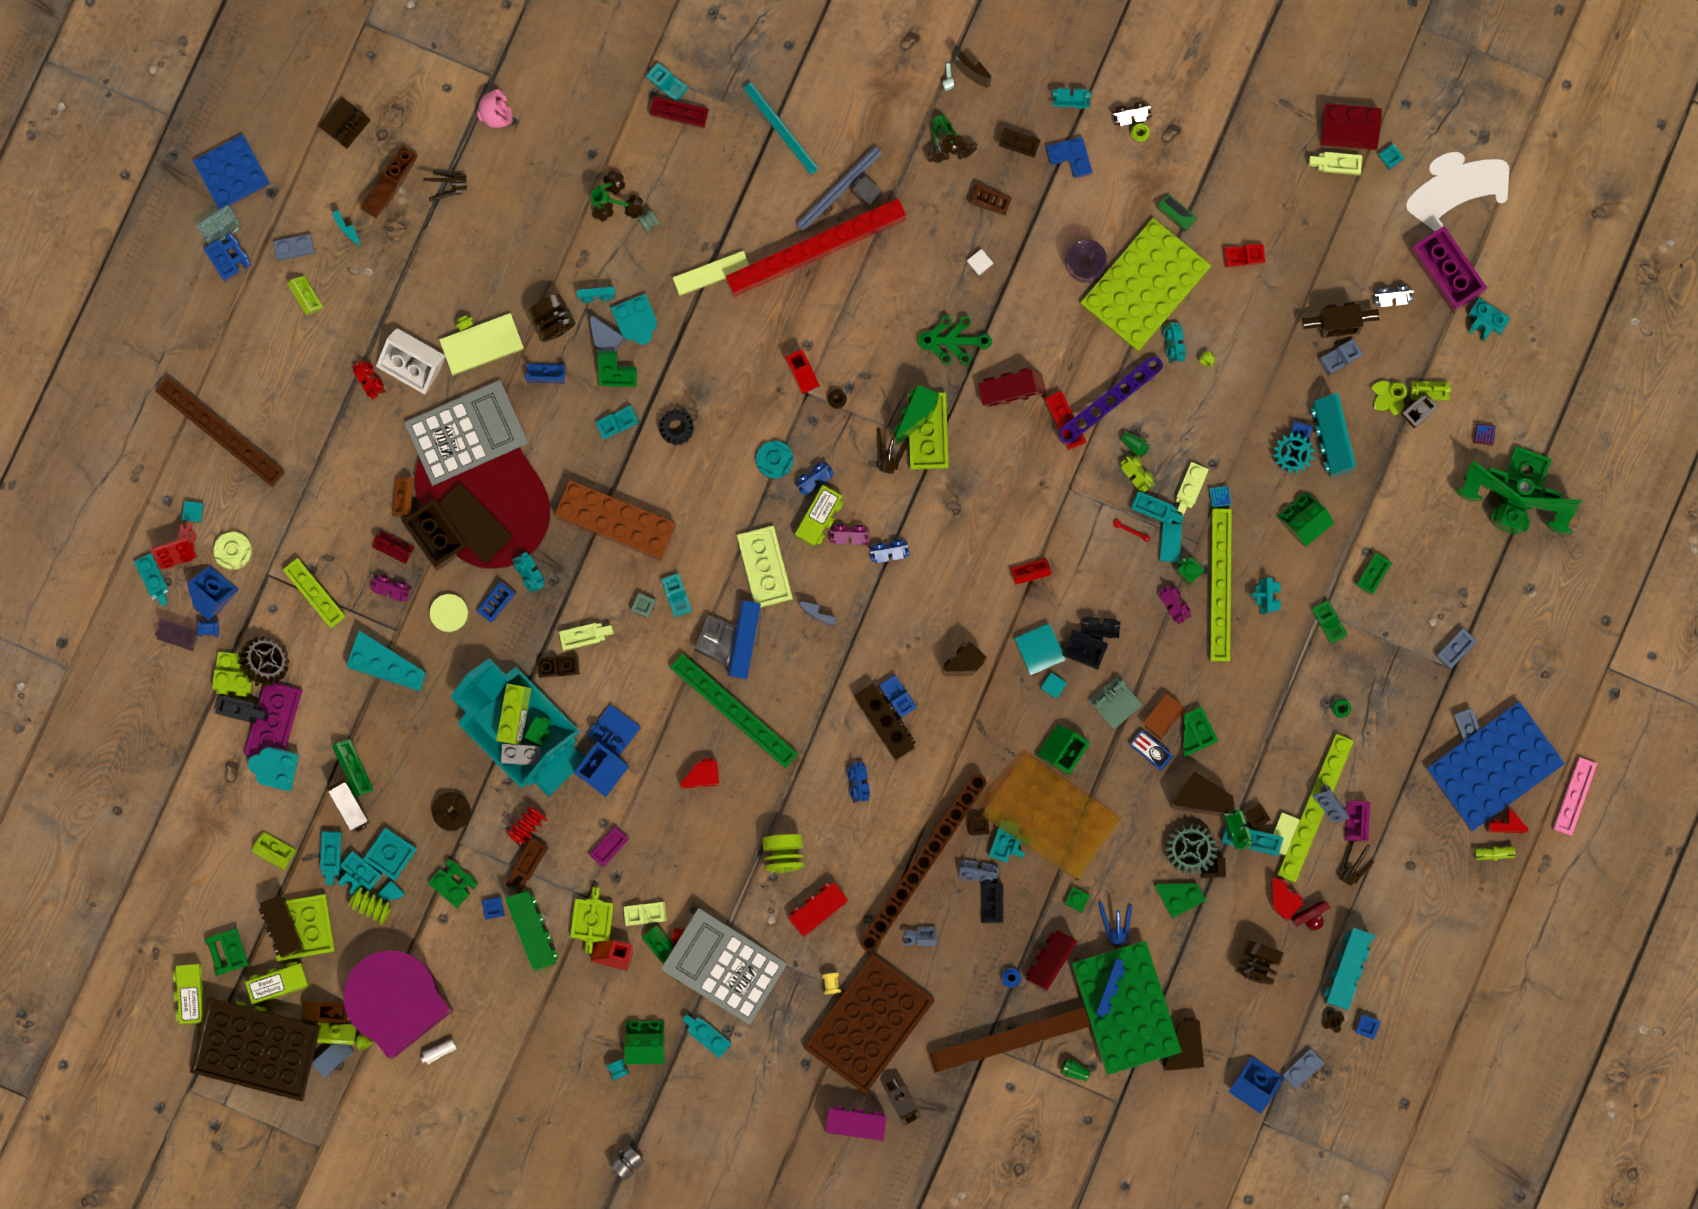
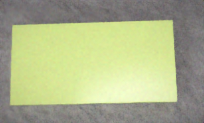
(481, 344)
(764, 566)

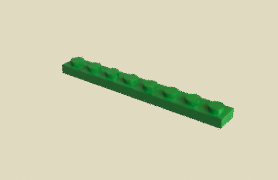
(733, 711)

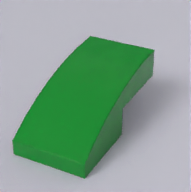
(1329, 622)

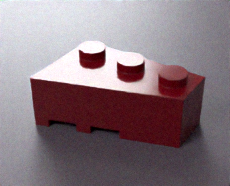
(1011, 387)

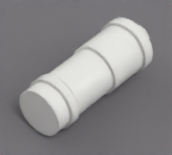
(438, 1051)

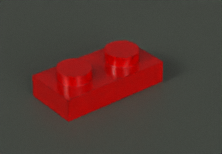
(1030, 571)

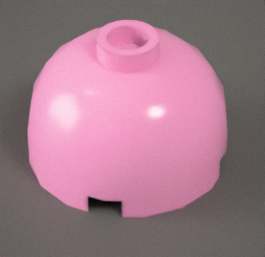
(494, 111)

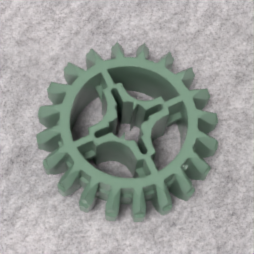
(1204, 839)

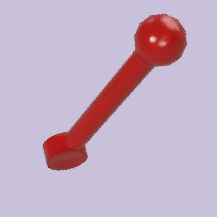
(1117, 524)

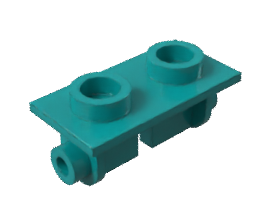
(1062, 98)
(1172, 334)
(532, 580)

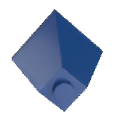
(210, 592)

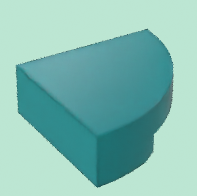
(391, 892)

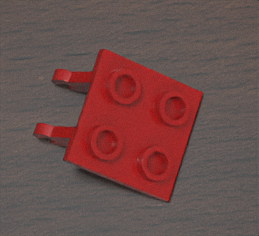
(177, 551)

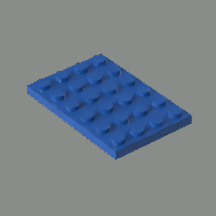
(1495, 766)

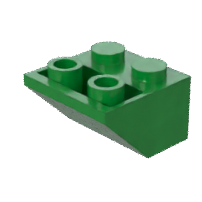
(1305, 519)
(1063, 749)
(644, 1042)

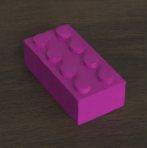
(1448, 269)

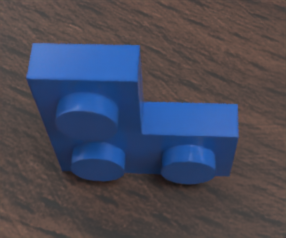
(1071, 151)

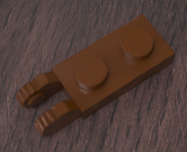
(527, 863)

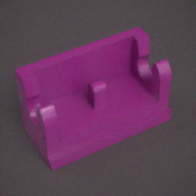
(1358, 824)

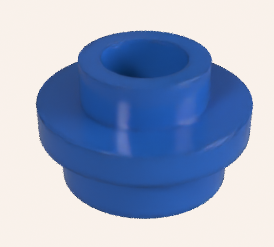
(1006, 982)

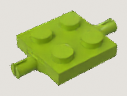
(592, 920)

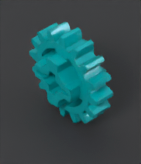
(1284, 458)

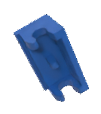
(546, 373)

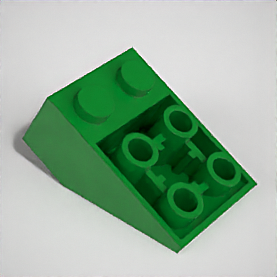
(920, 410)

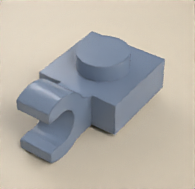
(923, 936)

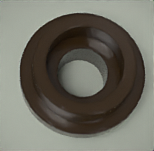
(837, 393)

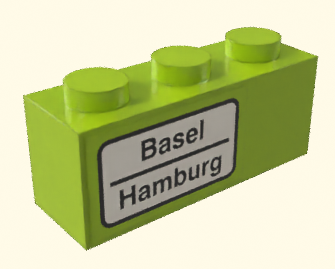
(819, 517)
(513, 714)
(277, 983)
(189, 994)

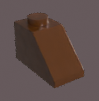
(324, 1012)

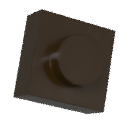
(1257, 816)
(978, 825)

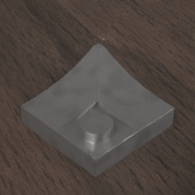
(716, 640)

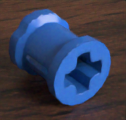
(208, 628)

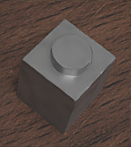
(866, 191)

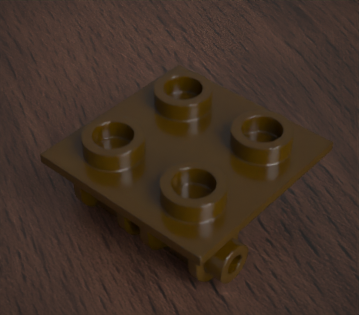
(344, 122)

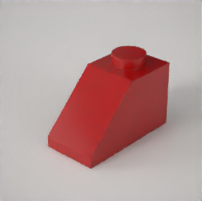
(702, 775)

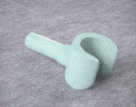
(949, 82)

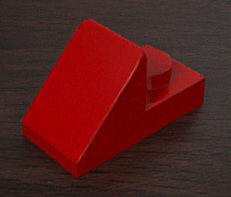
(1512, 825)

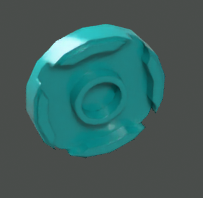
(774, 459)

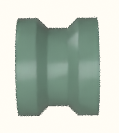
(648, 220)

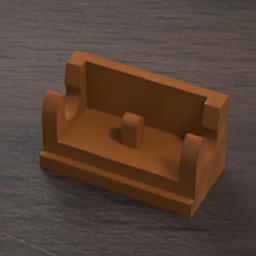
(1163, 716)

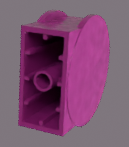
(393, 1000)

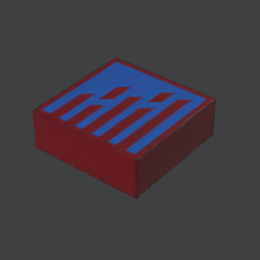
(1484, 434)

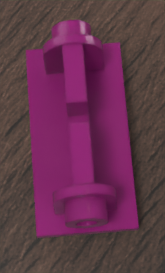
(856, 534)
(398, 588)
(1180, 609)

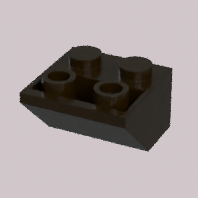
(966, 661)

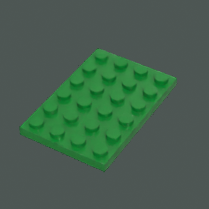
(1139, 1020)

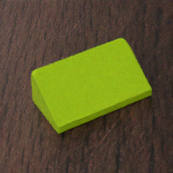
(273, 850)

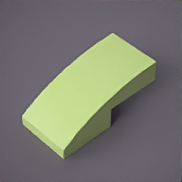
(645, 914)

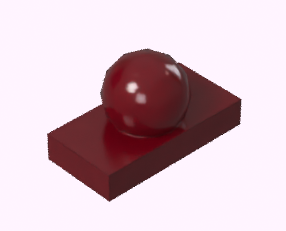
(1311, 916)

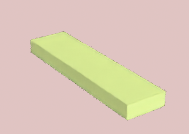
(709, 273)

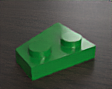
(1197, 732)

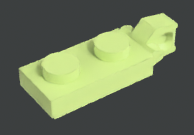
(1337, 163)
(1191, 487)
(584, 636)

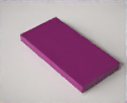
(282, 705)

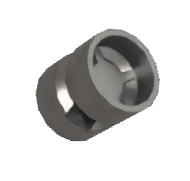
(626, 1162)

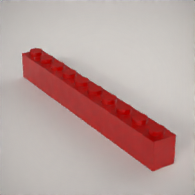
(816, 247)

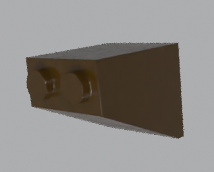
(1203, 797)

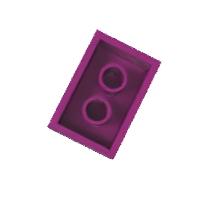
(856, 1123)

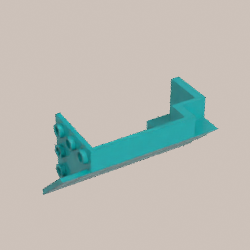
(482, 700)

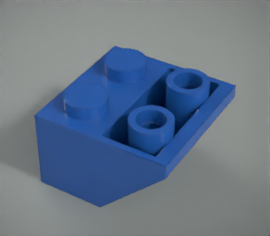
(601, 769)

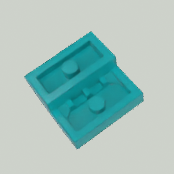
(1039, 648)

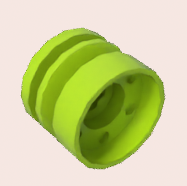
(783, 853)

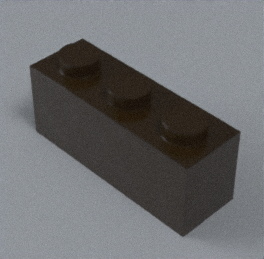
(281, 926)

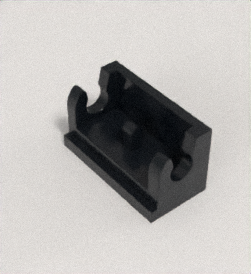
(1085, 649)
(992, 903)

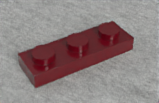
(679, 112)

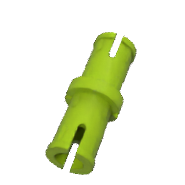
(1495, 853)

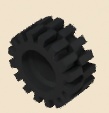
(676, 438)

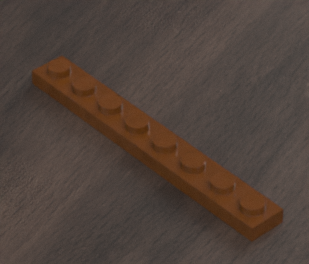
(220, 432)

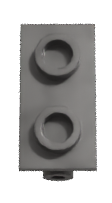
(520, 754)

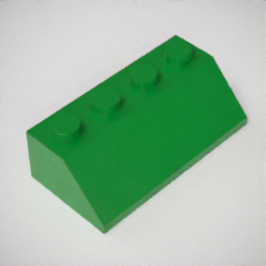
(531, 931)

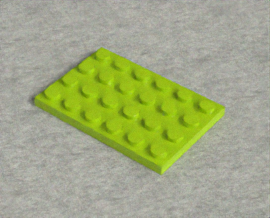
(1145, 285)

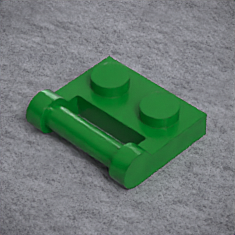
(233, 951)

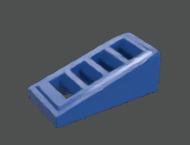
(507, 599)

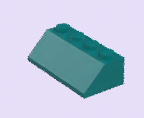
(1334, 435)

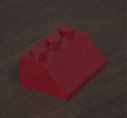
(1351, 126)
(1050, 960)

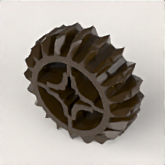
(250, 655)

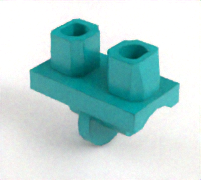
(1264, 595)

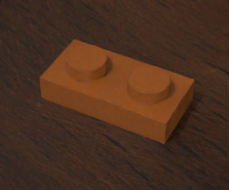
(402, 497)

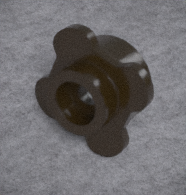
(1338, 1021)

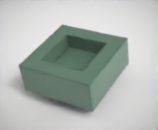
(643, 605)

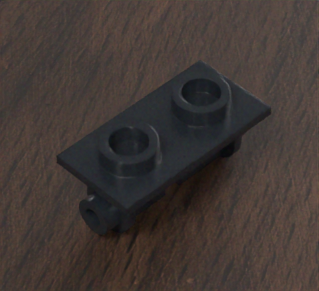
(1092, 627)

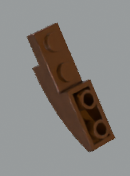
(390, 182)

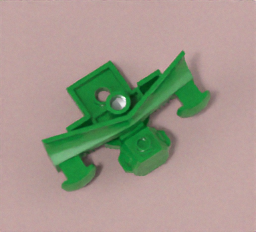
(1520, 493)

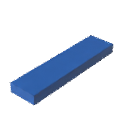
(744, 639)

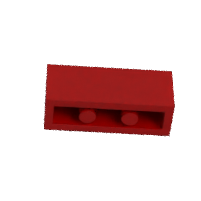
(817, 909)

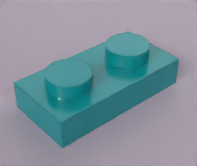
(588, 295)

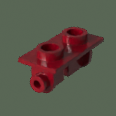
(393, 547)

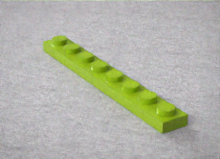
(1220, 585)
(1313, 812)

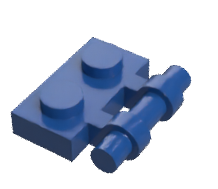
(222, 260)

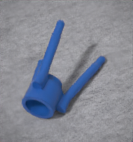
(1118, 935)

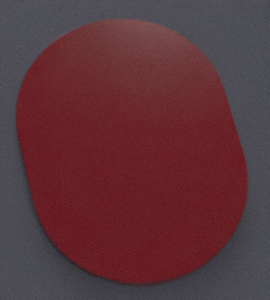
(509, 493)

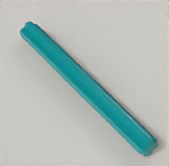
(780, 128)

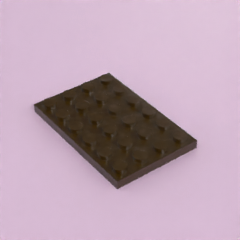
(255, 1049)

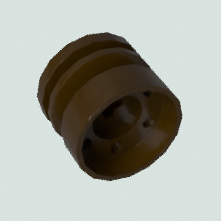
(549, 315)
(1259, 962)

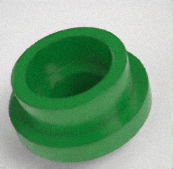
(1343, 702)

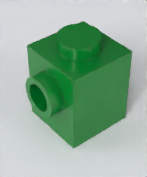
(1189, 571)

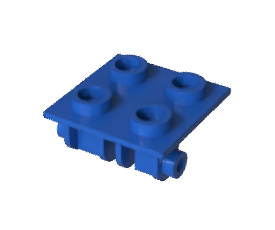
(614, 731)

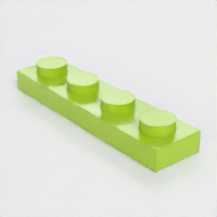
(314, 593)

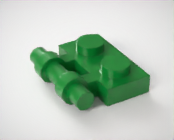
(449, 888)

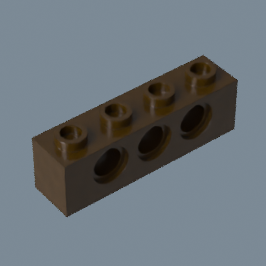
(896, 749)

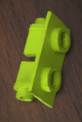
(1435, 390)
(1143, 478)

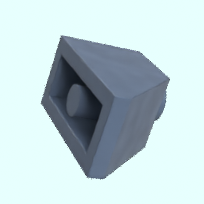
(605, 337)

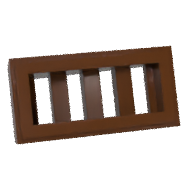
(987, 205)

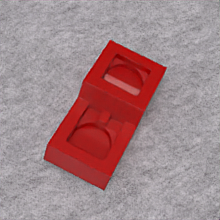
(1244, 255)

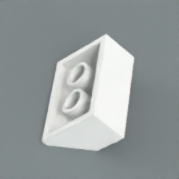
(410, 361)

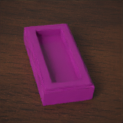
(609, 847)

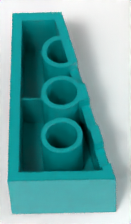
(381, 663)
(1349, 968)

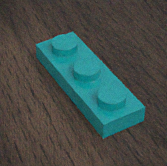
(1261, 843)

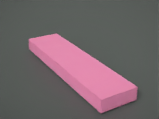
(1575, 796)

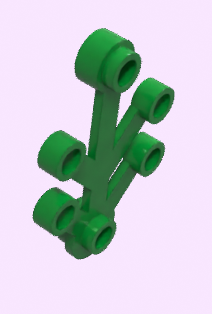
(951, 341)

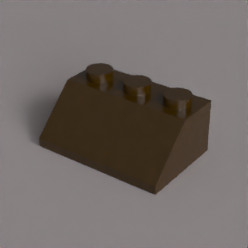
(434, 535)

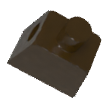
(906, 1108)

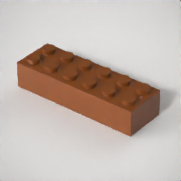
(615, 520)

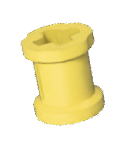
(831, 983)

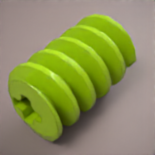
(370, 906)

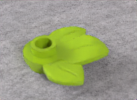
(1387, 399)

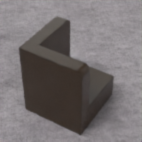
(1217, 871)

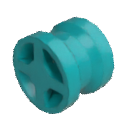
(617, 1069)

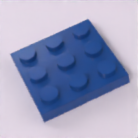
(231, 172)

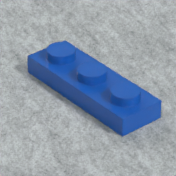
(1111, 989)

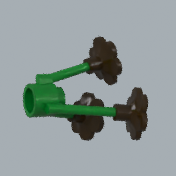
(951, 144)
(603, 204)

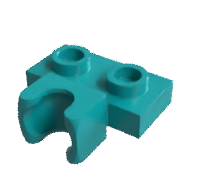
(1487, 319)
(1004, 846)
(358, 873)

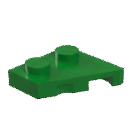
(1180, 897)

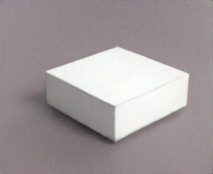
(980, 262)

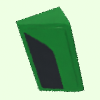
(1176, 213)

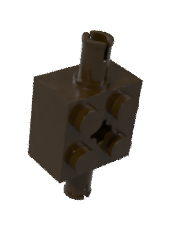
(1340, 320)

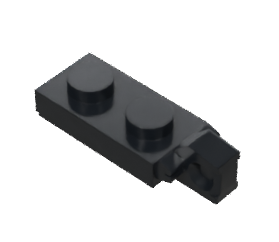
(240, 710)

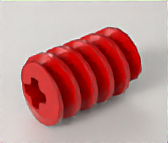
(526, 825)

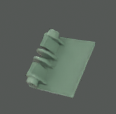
(1115, 702)

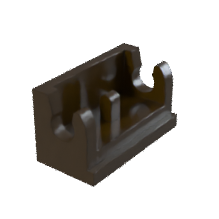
(1019, 142)

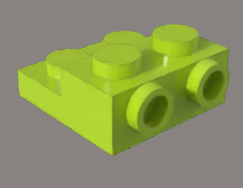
(229, 678)

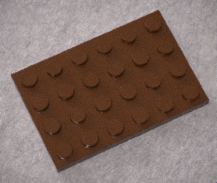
(869, 1024)

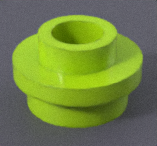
(1140, 126)
(464, 322)

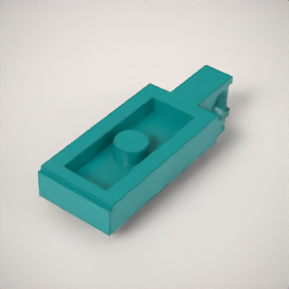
(1156, 509)
(152, 578)
(330, 856)
(707, 1036)

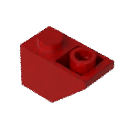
(802, 371)
(1283, 900)
(613, 954)

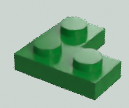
(611, 375)

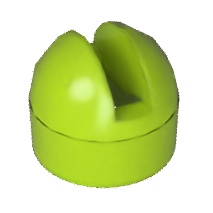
(1207, 359)
(363, 1042)

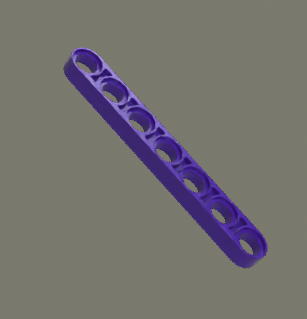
(1103, 406)

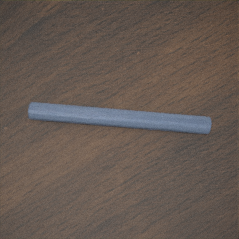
(839, 188)

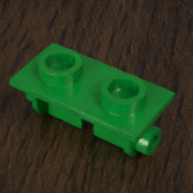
(1239, 834)

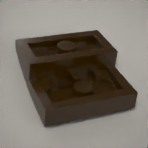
(975, 73)

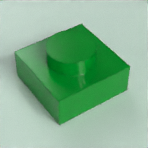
(1077, 899)

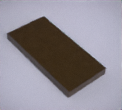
(474, 524)

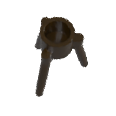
(458, 182)
(887, 464)
(1350, 874)

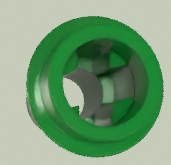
(1137, 445)
(1074, 1070)

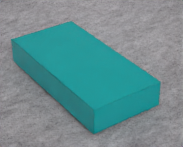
(1170, 543)

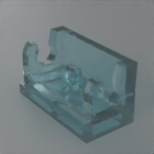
(219, 225)

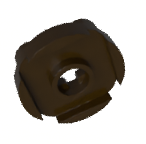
(457, 820)

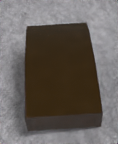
(558, 666)

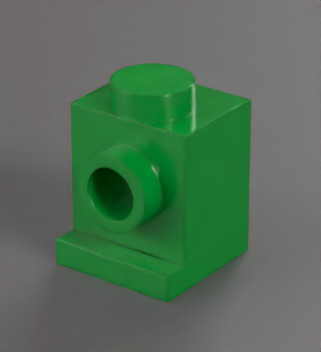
(538, 731)

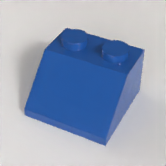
(1256, 1084)

